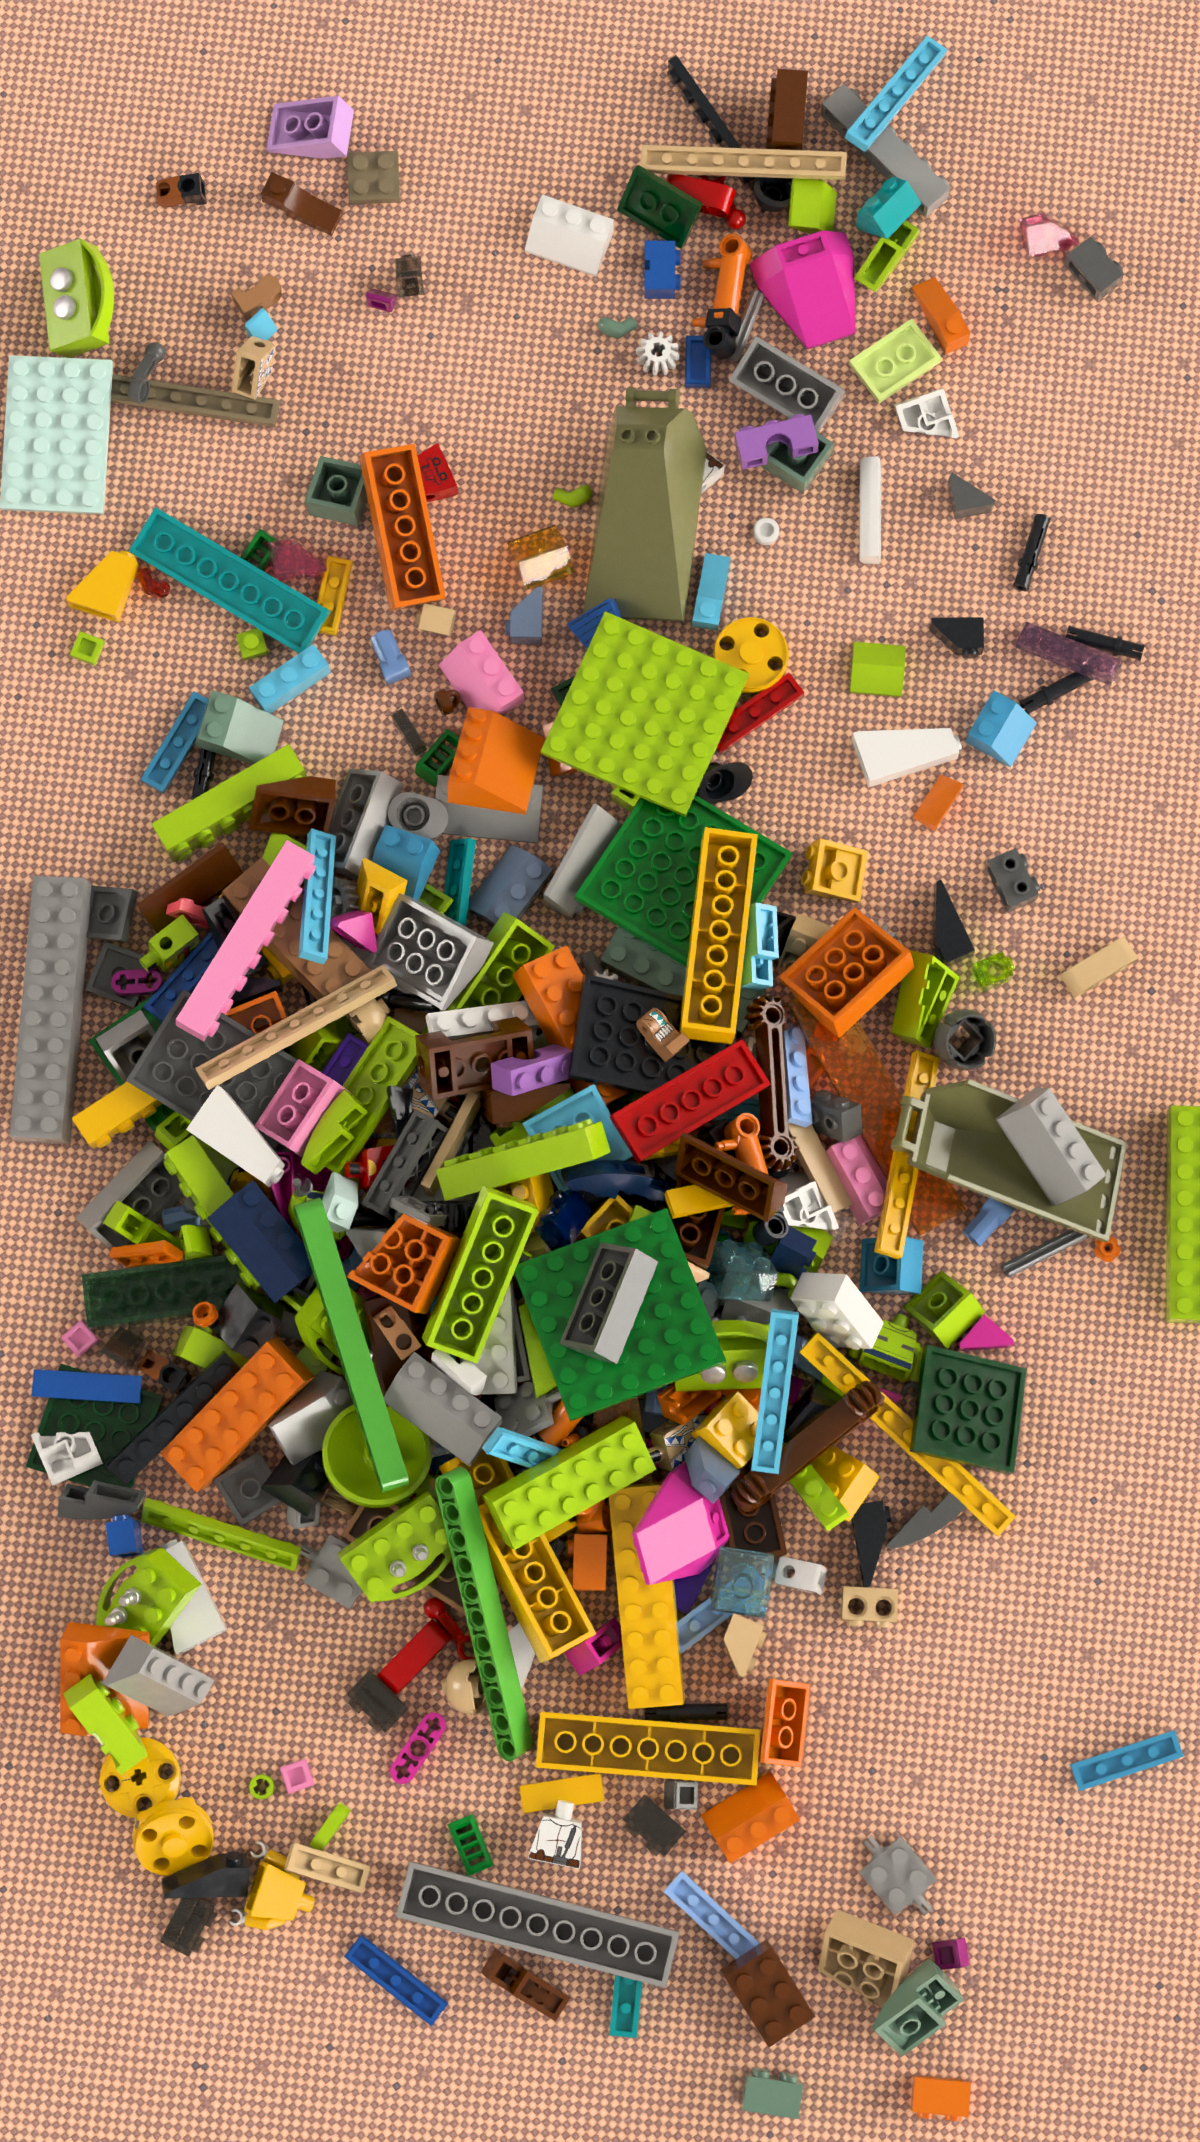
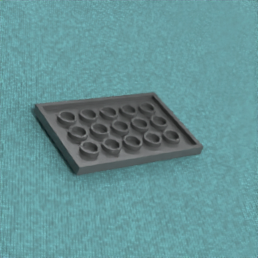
(170, 1075)

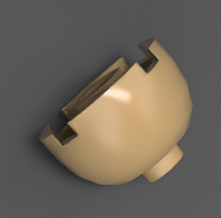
(368, 1019)
(465, 1688)

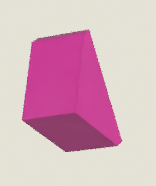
(357, 929)
(985, 1336)

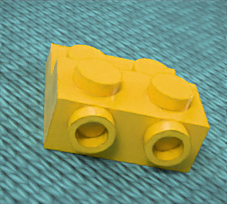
(834, 870)

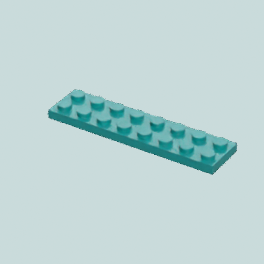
(229, 581)

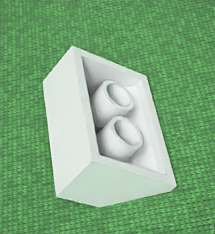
(569, 235)

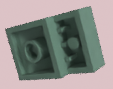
(917, 2008)

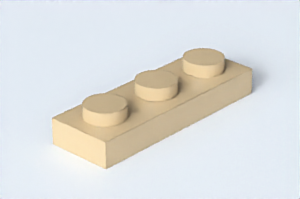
(327, 1868)

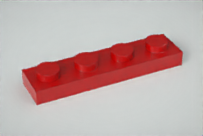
(760, 710)

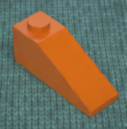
(942, 315)

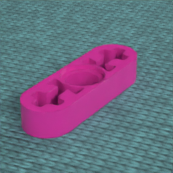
(429, 1747)

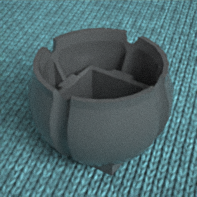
(974, 1050)

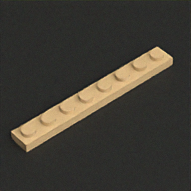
(744, 162)
(296, 1027)

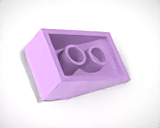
(311, 128)

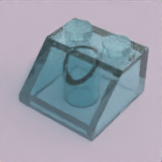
(742, 1582)

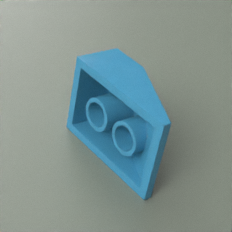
(407, 857)

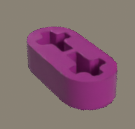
(137, 988)

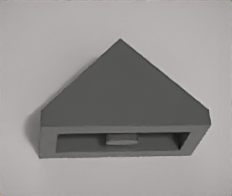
(967, 499)

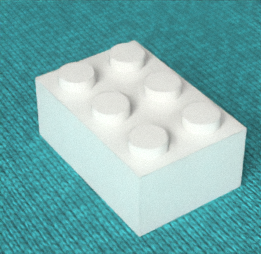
(837, 1310)

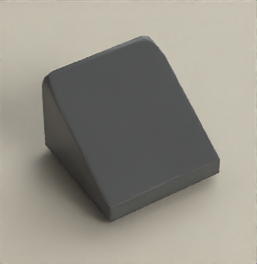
(681, 1795)

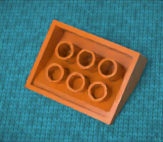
(494, 763)
(847, 971)
(93, 1651)

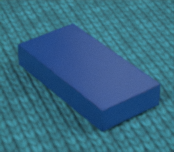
(697, 363)

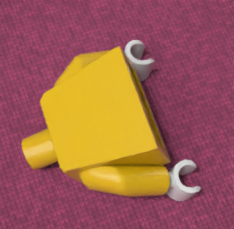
(273, 1894)

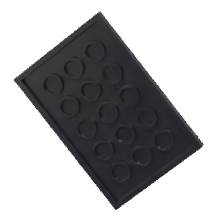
(611, 1047)

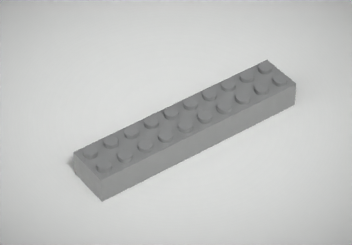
(51, 1010)
(538, 1924)

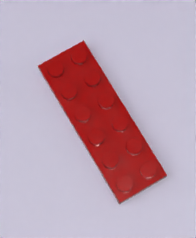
(690, 1100)

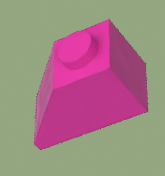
(596, 1648)

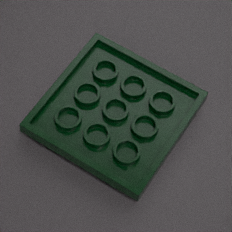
(968, 1410)
(109, 1425)

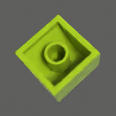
(944, 1309)

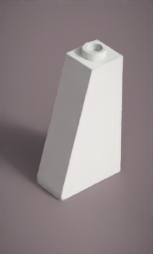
(897, 753)
(232, 1134)
(200, 1617)

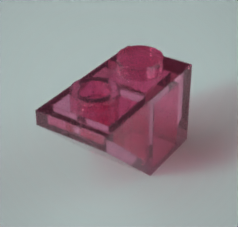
(1044, 234)
(292, 559)

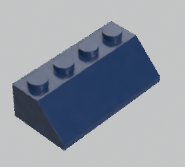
(262, 1241)

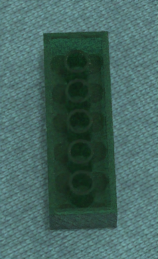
(156, 1291)

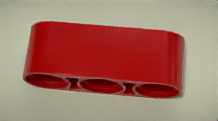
(715, 196)
(414, 1657)

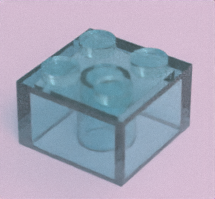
(742, 1271)

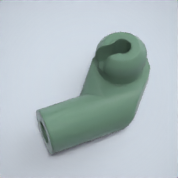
(615, 329)

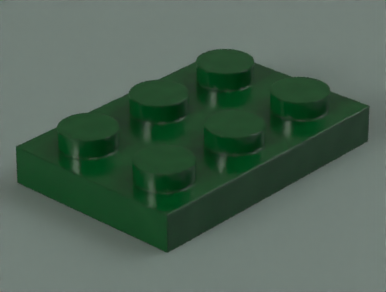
(659, 206)

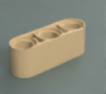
(1099, 967)

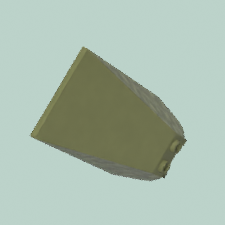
(647, 509)
(966, 1146)

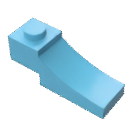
(711, 592)
(760, 947)

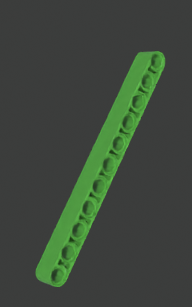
(351, 1344)
(484, 1613)

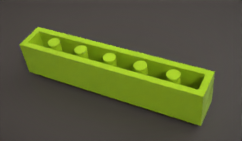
(205, 1187)

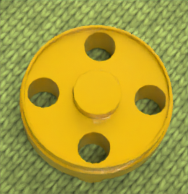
(753, 653)
(141, 1780)
(172, 1836)

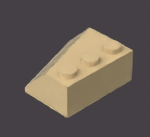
(865, 1957)

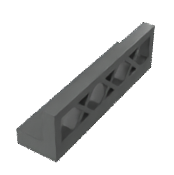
(403, 1163)

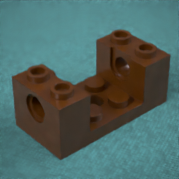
(448, 1066)

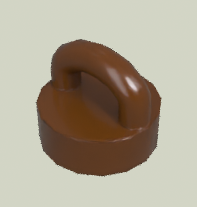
(444, 703)

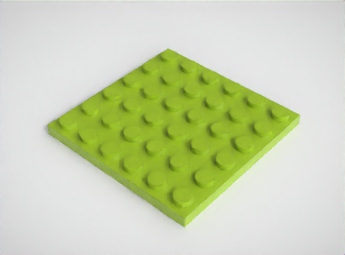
(644, 713)

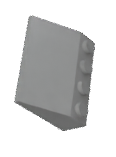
(428, 951)

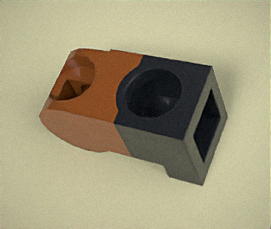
(181, 190)
(164, 1372)

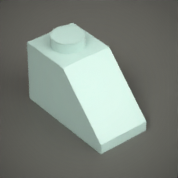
(340, 1202)

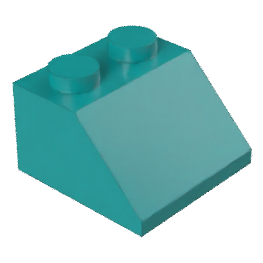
(887, 208)

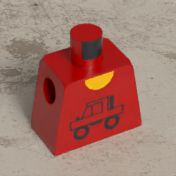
(436, 475)
(368, 1166)

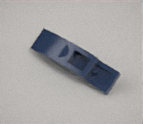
(607, 1177)

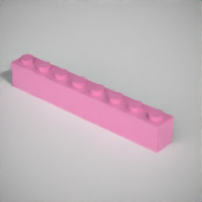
(245, 941)

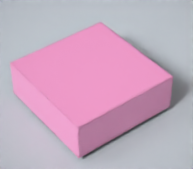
(80, 1339)
(297, 1776)

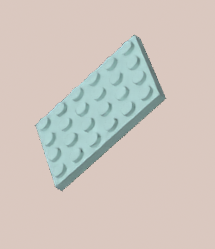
(56, 435)

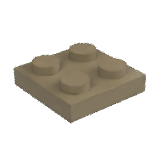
(373, 177)

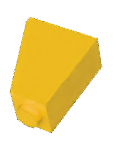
(106, 587)

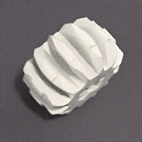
(663, 346)

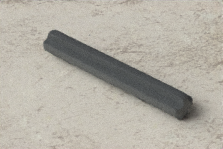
(1042, 1252)

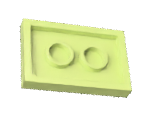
(895, 361)

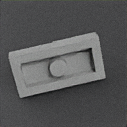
(416, 1208)

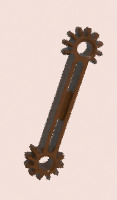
(773, 1098)
(809, 1445)

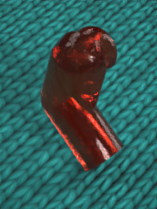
(152, 587)

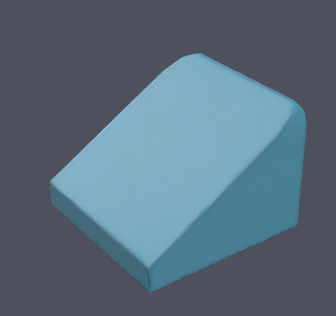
(261, 325)

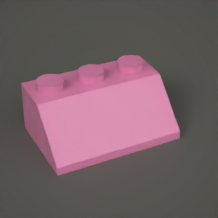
(481, 676)
(298, 1107)
(860, 1177)

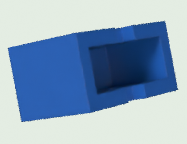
(659, 269)
(124, 1537)

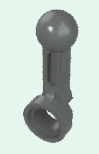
(140, 385)

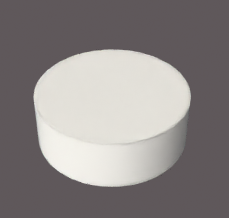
(766, 531)

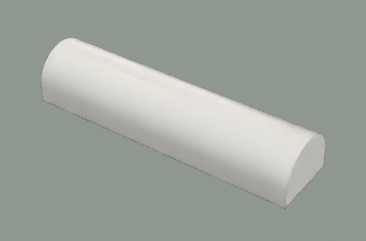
(870, 510)

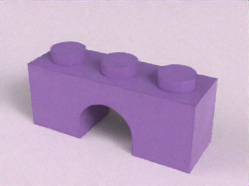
(796, 433)
(519, 1076)

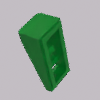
(255, 544)
(427, 768)
(461, 1849)

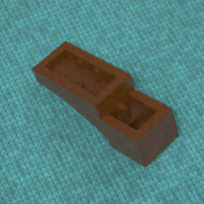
(300, 204)
(525, 1985)

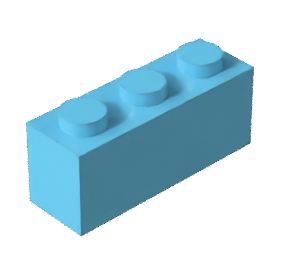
(290, 679)

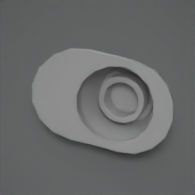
(418, 814)

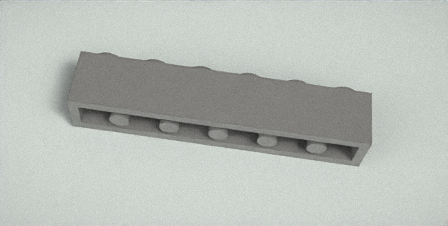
(888, 151)

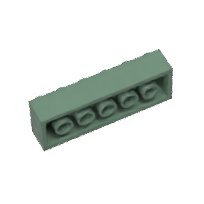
(652, 969)

